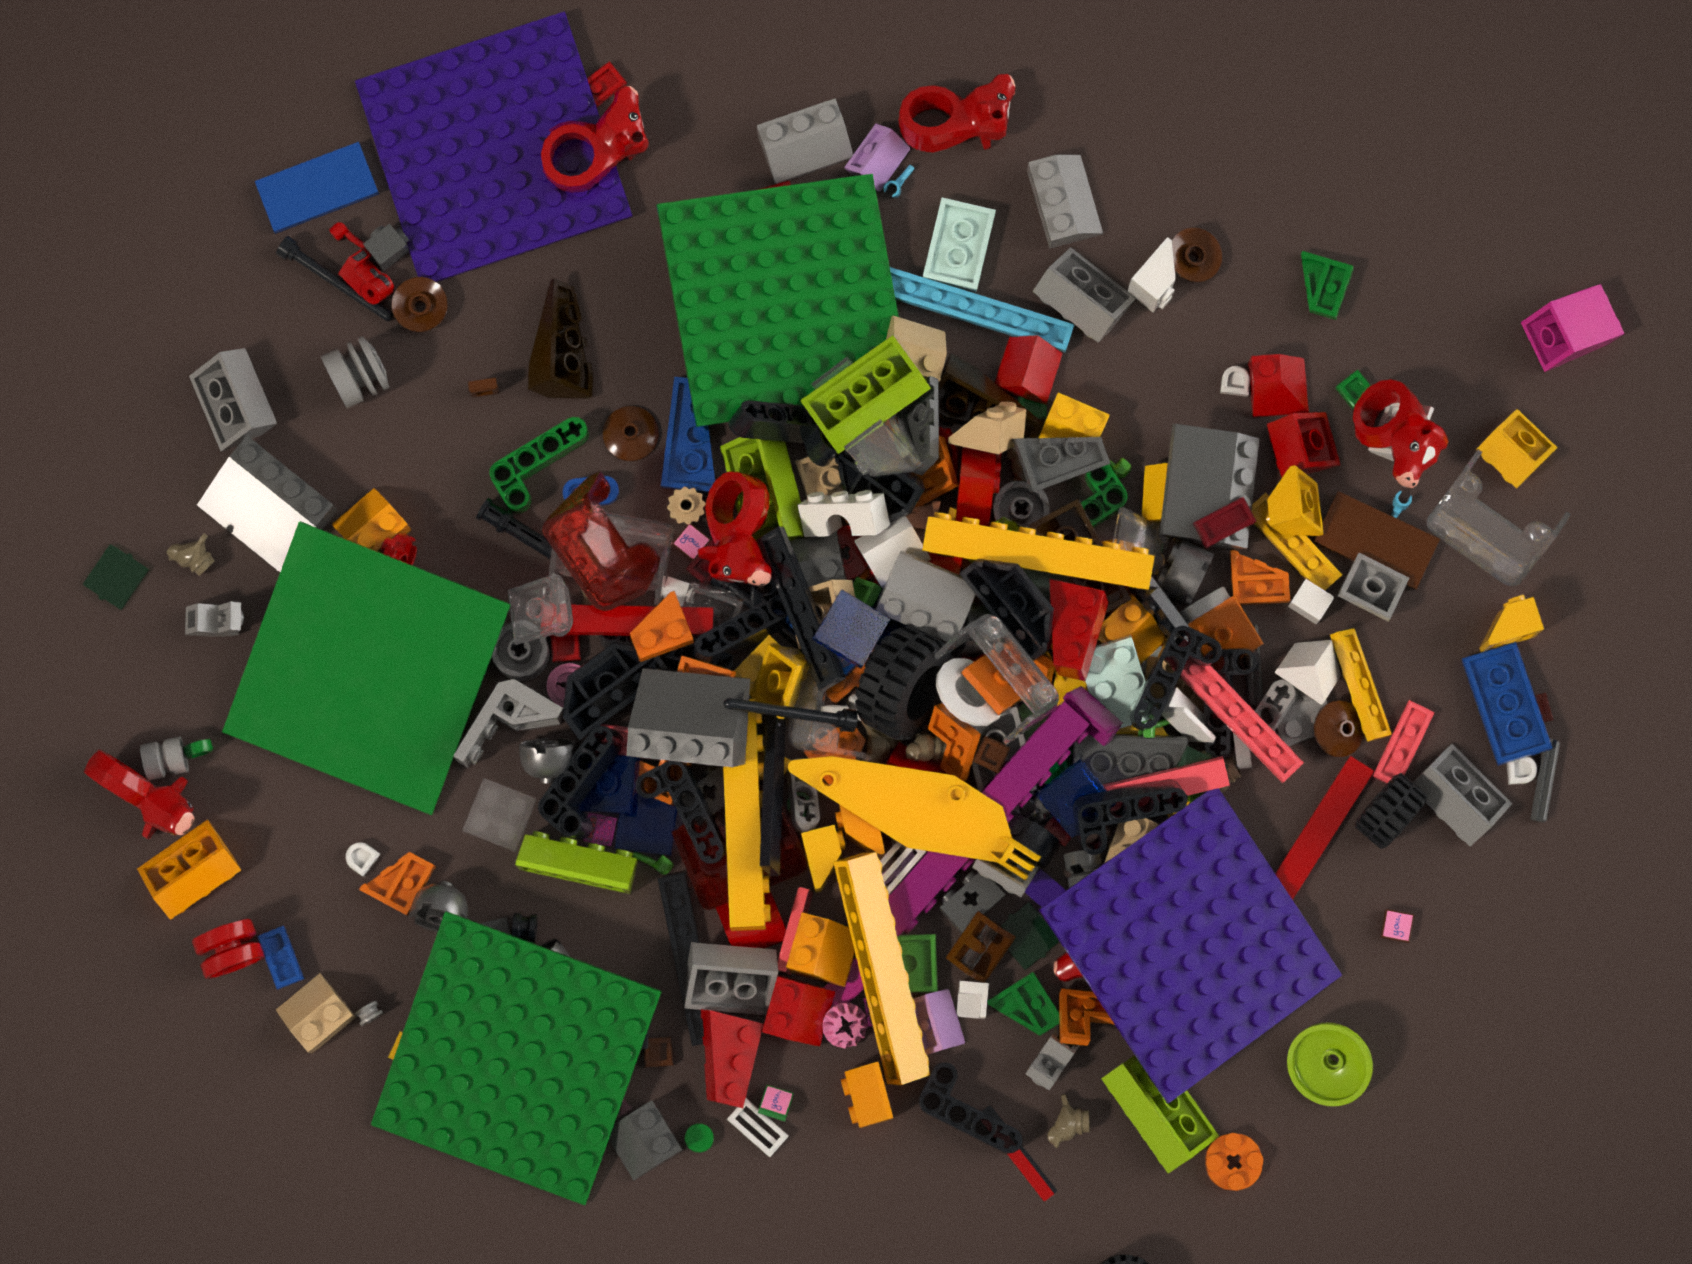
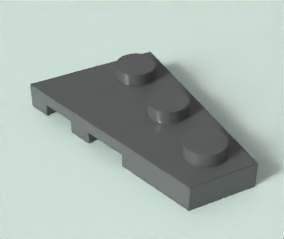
(922, 425)
(1058, 459)

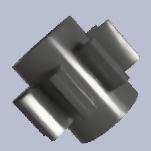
(1035, 809)

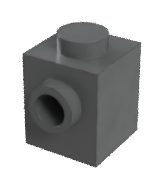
(387, 245)

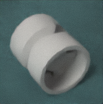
(164, 758)

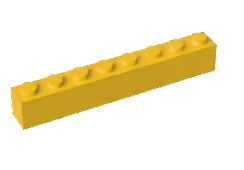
(1037, 552)
(743, 836)
(882, 968)

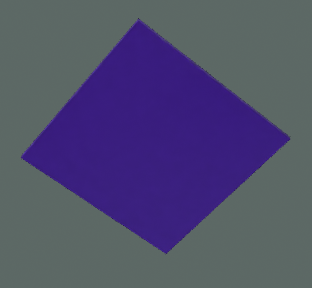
(467, 142)
(1190, 943)

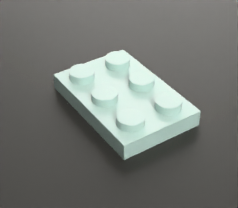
(959, 244)
(1117, 678)

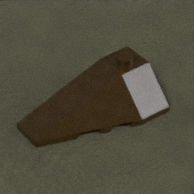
(558, 354)
(969, 392)
(1074, 523)

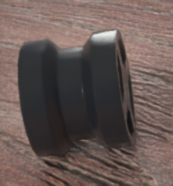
(525, 926)

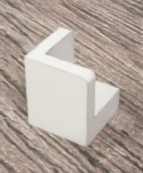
(1311, 601)
(972, 999)

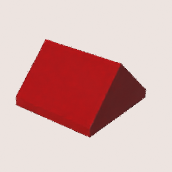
(1029, 368)
(764, 938)

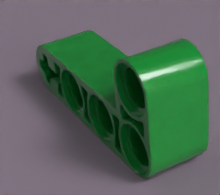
(542, 460)
(1100, 490)

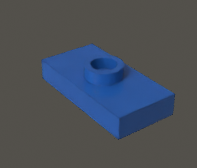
(280, 957)

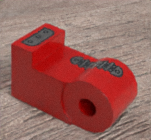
(366, 278)

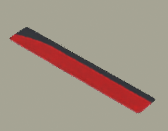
(1023, 1160)

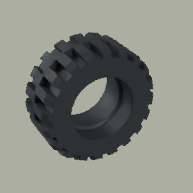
(900, 683)

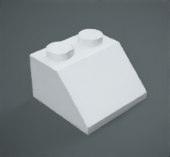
(1155, 279)

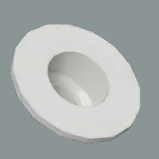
(961, 696)

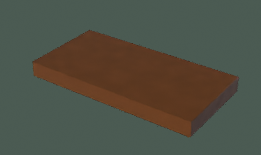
(1359, 528)

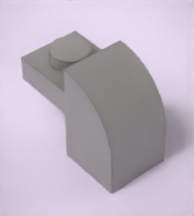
(214, 620)
(1051, 1060)

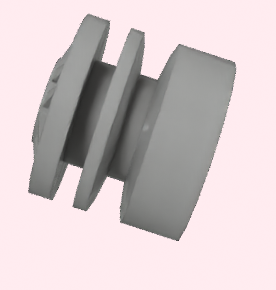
(355, 371)

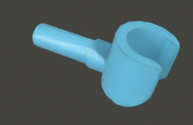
(899, 181)
(1398, 506)

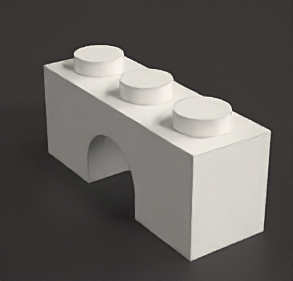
(863, 511)

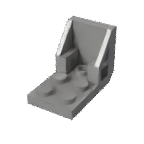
(529, 712)

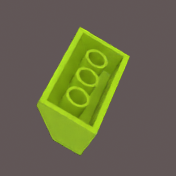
(865, 393)
(772, 465)
(577, 863)
(1170, 1129)

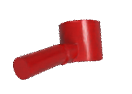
(339, 230)

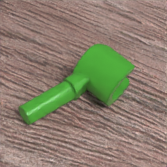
(1121, 468)
(1150, 733)
(662, 865)

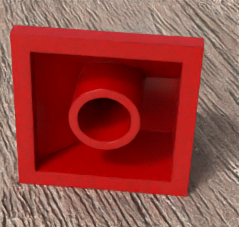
(1277, 385)

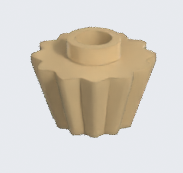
(693, 513)

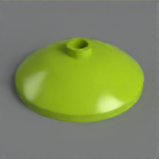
(1321, 1077)

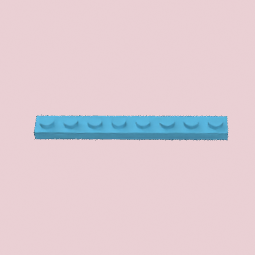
(979, 309)

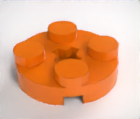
(1233, 1145)

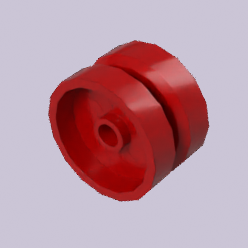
(228, 948)

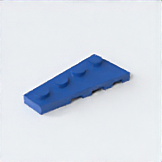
(688, 447)

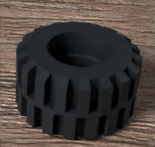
(1391, 811)

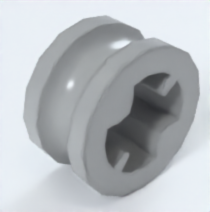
(368, 1013)

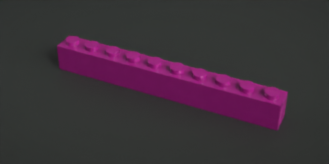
(1008, 788)

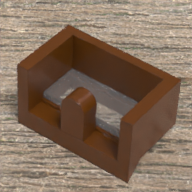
(980, 947)

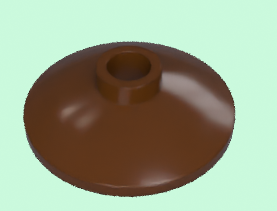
(1203, 247)
(417, 291)
(630, 447)
(1329, 730)

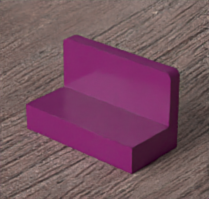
(1102, 722)

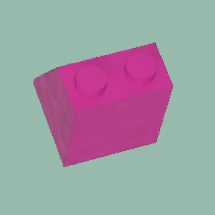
(1572, 327)

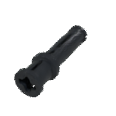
(505, 522)

